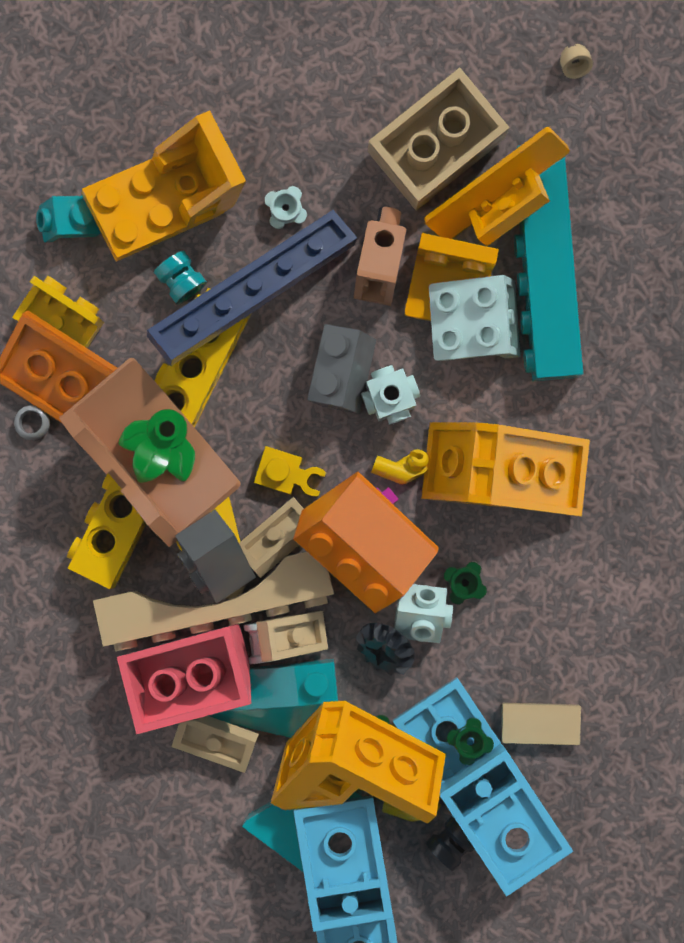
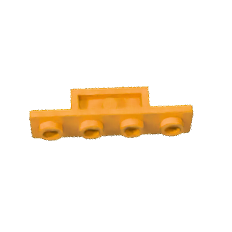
(503, 193)

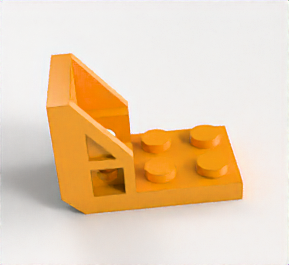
(176, 190)
(505, 467)
(351, 750)

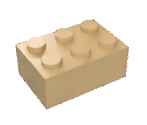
(437, 139)

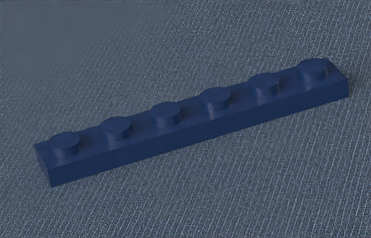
(251, 288)

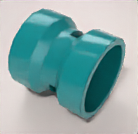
(180, 277)

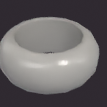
(18, 423)

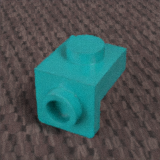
(65, 219)

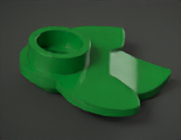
(156, 452)

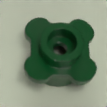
(475, 587)
(481, 744)

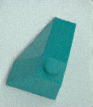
(284, 696)

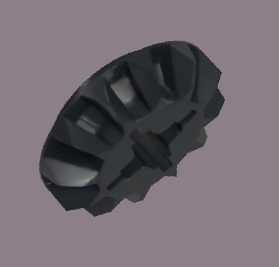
(399, 651)

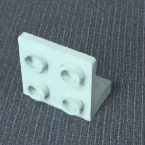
(474, 318)

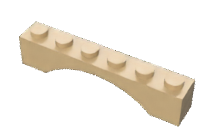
(136, 616)

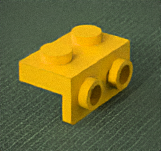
(72, 318)

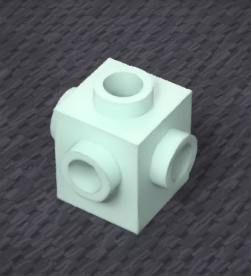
(386, 409)
(423, 613)

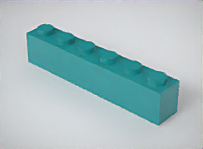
(549, 284)

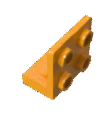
(444, 261)

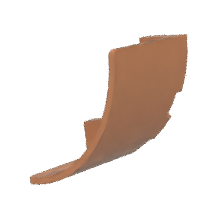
(165, 501)

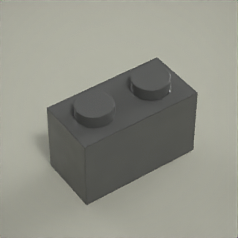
(342, 368)
(213, 557)

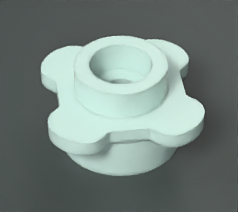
(291, 197)

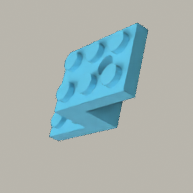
(488, 794)
(347, 889)

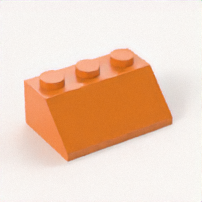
(365, 542)

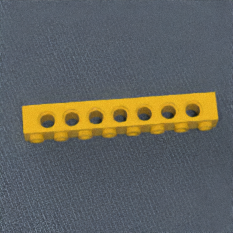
(84, 553)

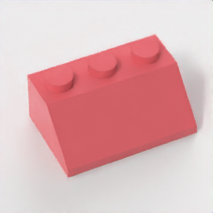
(186, 679)

